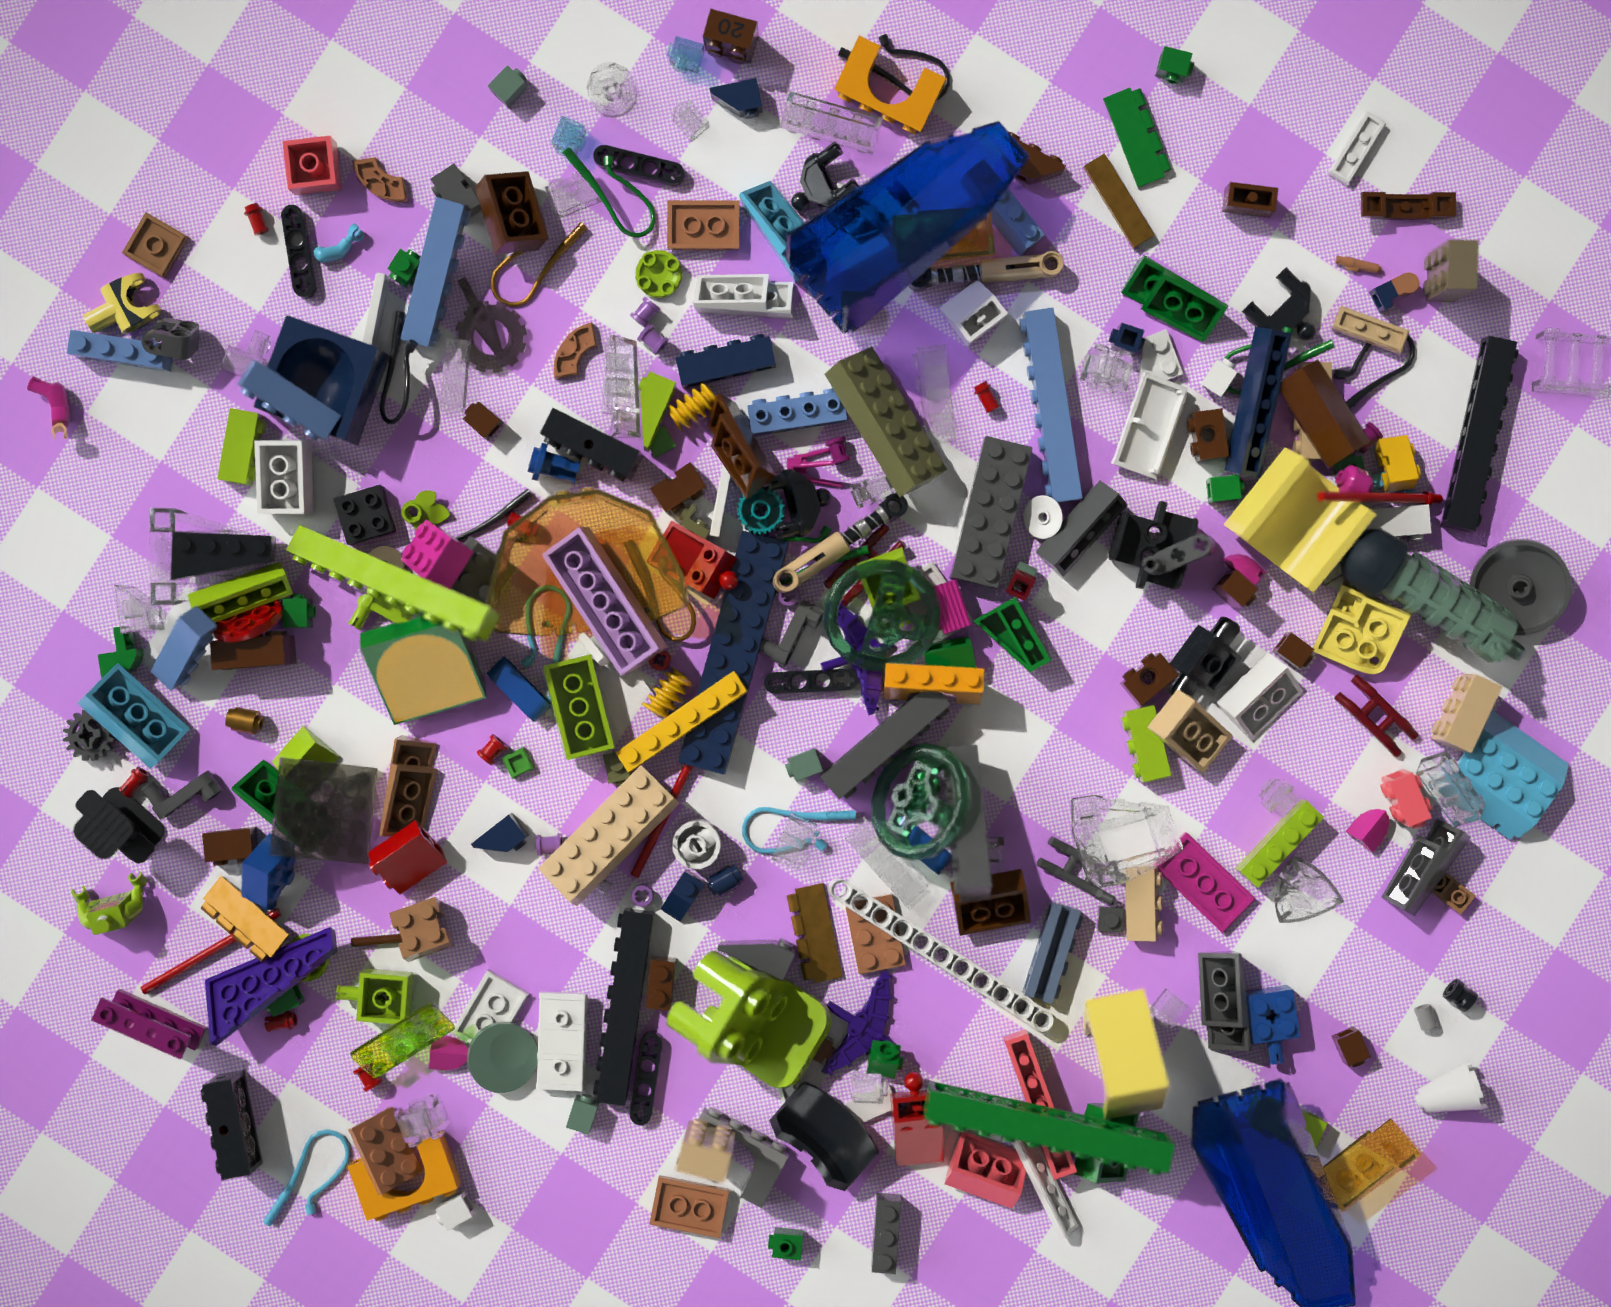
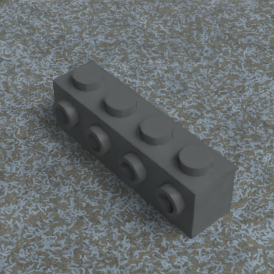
(1082, 528)

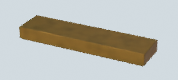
(1118, 201)

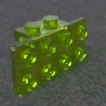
(402, 1040)

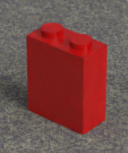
(406, 857)

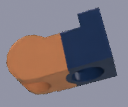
(1399, 286)

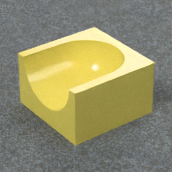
(1126, 1053)

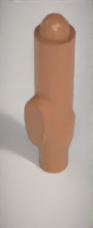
(1357, 265)

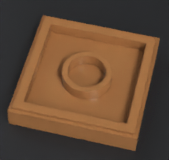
(155, 245)

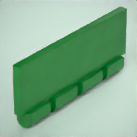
(1133, 136)

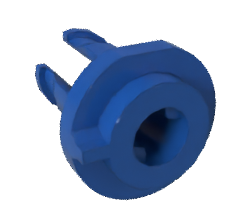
(552, 465)

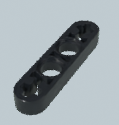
(640, 161)
(296, 252)
(810, 676)
(646, 1077)

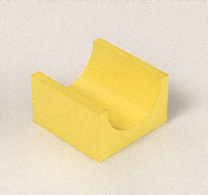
(1291, 525)

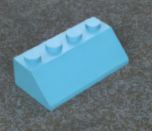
(134, 716)

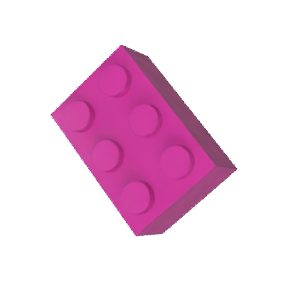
(436, 555)

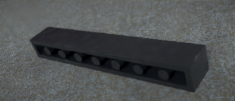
(1479, 434)
(624, 1006)

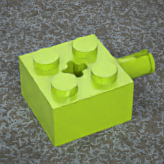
(872, 582)
(370, 1003)

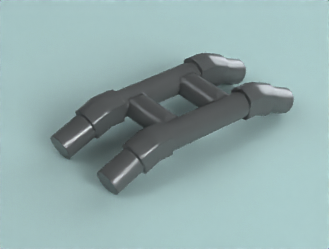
(1066, 872)

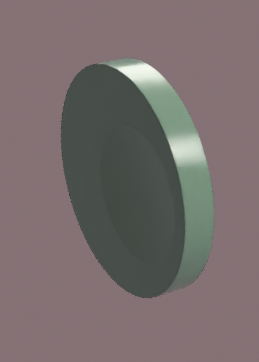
(502, 1057)

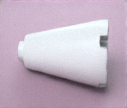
(1452, 1092)

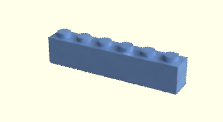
(435, 272)

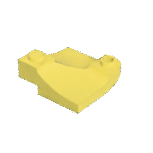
(1359, 630)

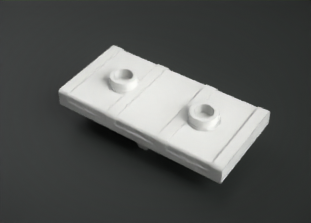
(1150, 426)
(562, 1041)

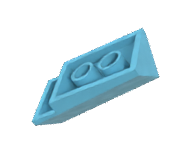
(772, 217)

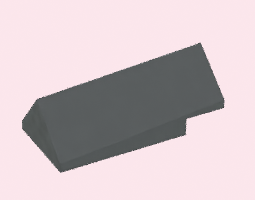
(1425, 866)
(1224, 1000)

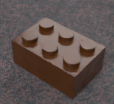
(511, 212)
(260, 651)
(1006, 906)

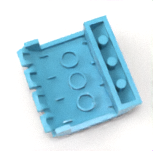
(1512, 776)

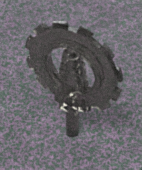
(481, 317)

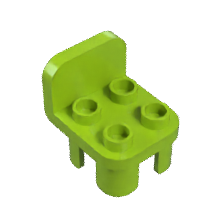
(760, 1023)

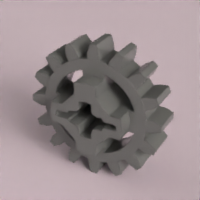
(92, 746)

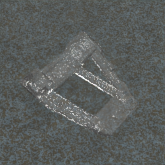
(160, 549)
(1086, 829)

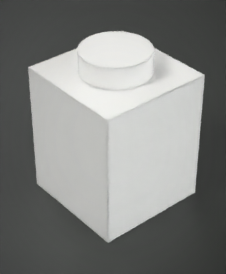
(1220, 376)
(455, 1210)

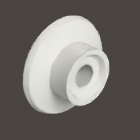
(1034, 517)

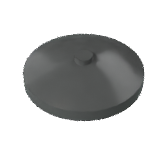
(1526, 580)

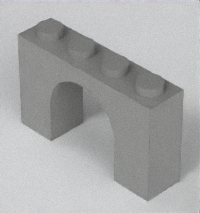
(767, 1156)

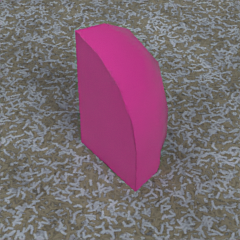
(1245, 565)
(1370, 828)
(447, 1054)

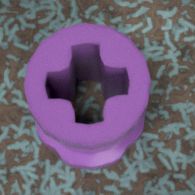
(645, 312)
(652, 339)
(548, 844)

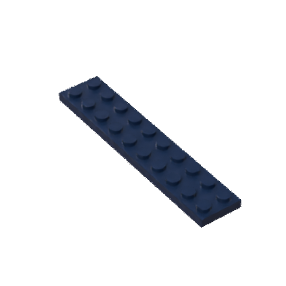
(736, 647)

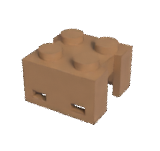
(421, 929)

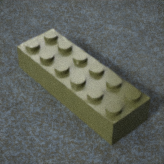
(885, 421)

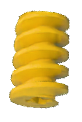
(692, 407)
(667, 693)

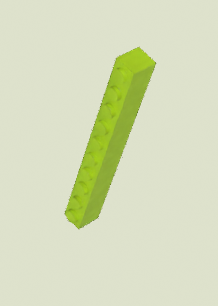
(393, 583)

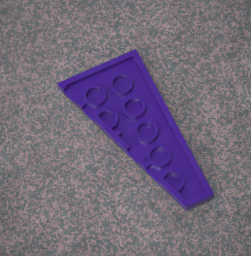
(252, 986)

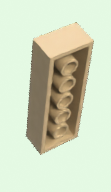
(608, 836)

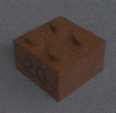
(730, 36)

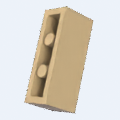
(1144, 906)

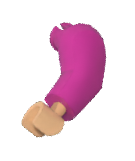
(58, 402)

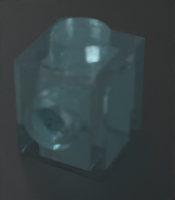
(685, 55)
(569, 134)

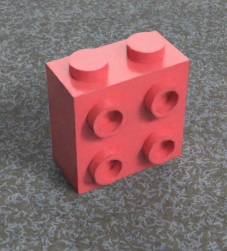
(1406, 798)

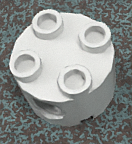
(696, 844)

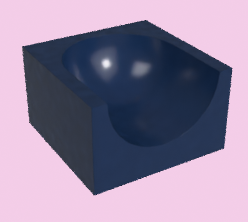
(332, 370)

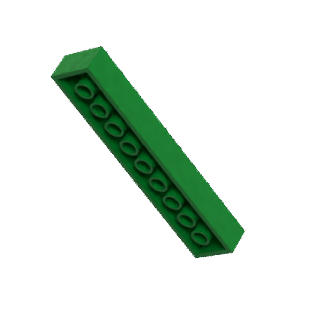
(1048, 1127)

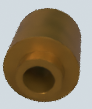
(244, 720)

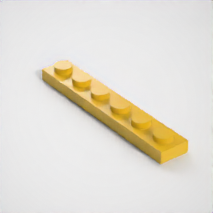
(682, 721)

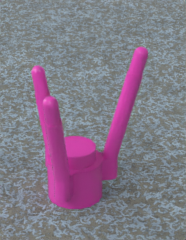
(800, 464)

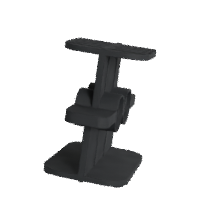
(1133, 539)
(116, 824)

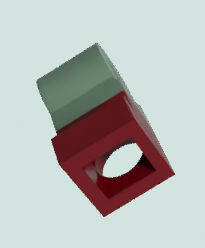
(1023, 579)

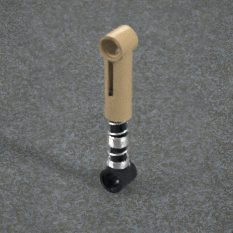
(993, 270)
(838, 544)

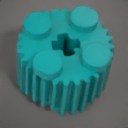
(773, 515)

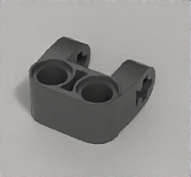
(178, 343)

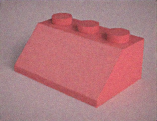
(986, 1170)

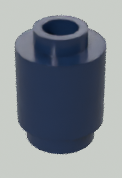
(725, 880)

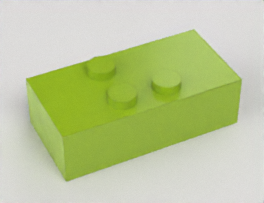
(578, 707)

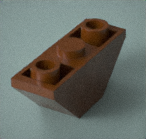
(1039, 166)

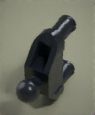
(817, 181)
(1290, 312)
(802, 503)

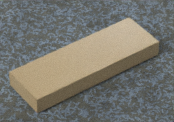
(1370, 330)

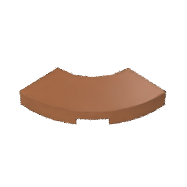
(380, 183)
(573, 349)

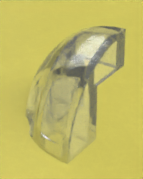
(1304, 892)

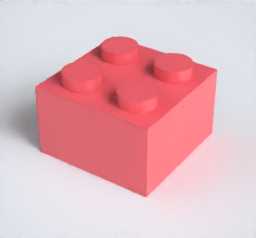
(312, 165)

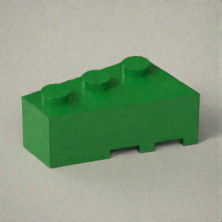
(1015, 632)

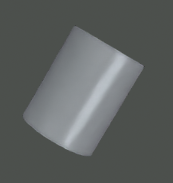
(1425, 1017)

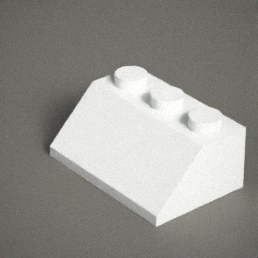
(1260, 696)

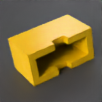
(1397, 458)

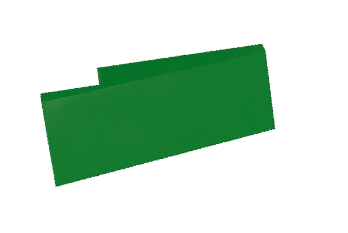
(1173, 299)
(259, 789)

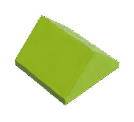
(306, 746)

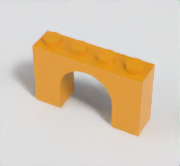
(855, 84)
(958, 681)
(439, 1179)

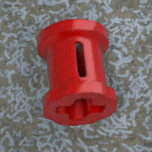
(657, 666)
(492, 749)
(367, 1080)

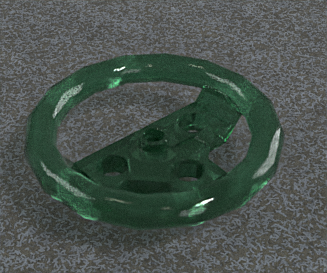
(892, 580)
(913, 799)

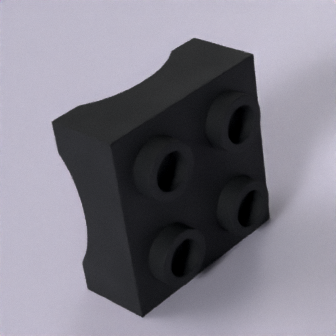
(364, 515)

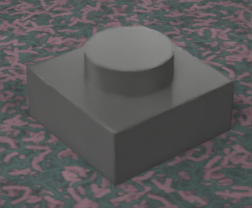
(1110, 918)

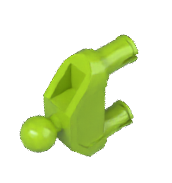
(369, 604)

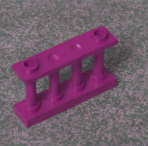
(149, 1023)

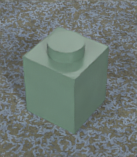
(508, 85)
(803, 764)
(582, 1113)

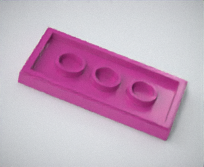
(1206, 884)

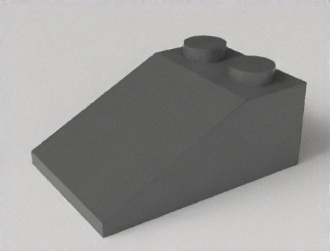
(766, 955)

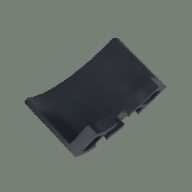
(827, 1132)

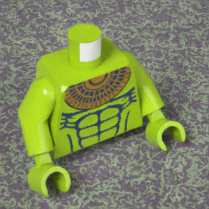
(111, 911)

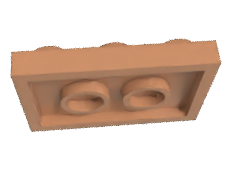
(703, 224)
(873, 946)
(384, 1151)
(689, 1206)

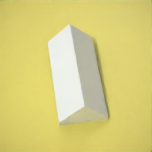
(744, 296)

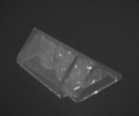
(621, 387)

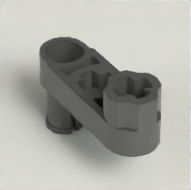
(1167, 563)
(805, 615)
(204, 785)

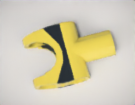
(121, 307)

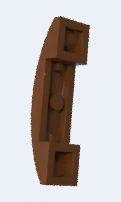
(1408, 206)

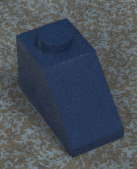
(739, 98)
(503, 836)
(683, 895)

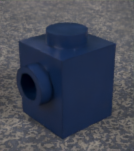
(1127, 339)

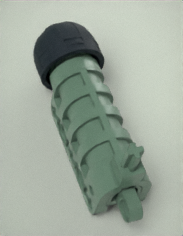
(1381, 566)

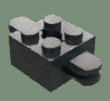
(1206, 658)

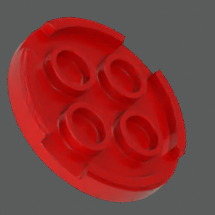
(249, 623)

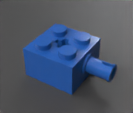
(266, 875)
(1282, 1023)

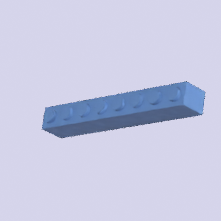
(1051, 405)

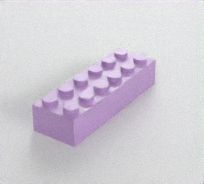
(604, 600)

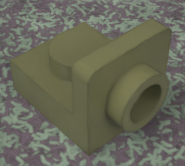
(697, 526)
(615, 769)

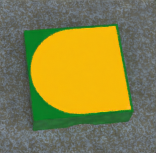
(421, 668)

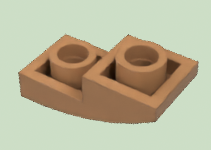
(1453, 894)

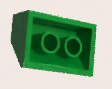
(1092, 1168)

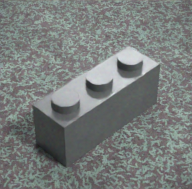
(886, 1233)

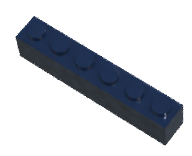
(1257, 401)

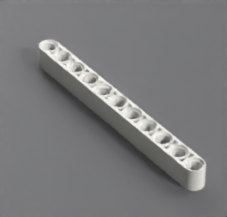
(951, 959)

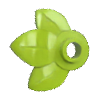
(427, 509)

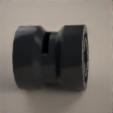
(1460, 995)

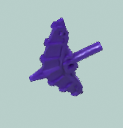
(854, 634)
(862, 1026)

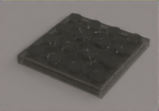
(323, 811)

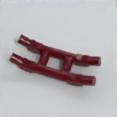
(846, 565)
(1362, 715)

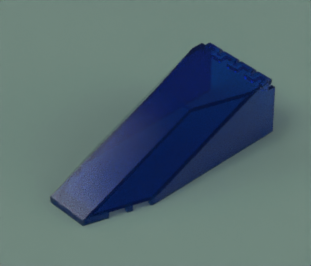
(901, 222)
(1276, 1191)

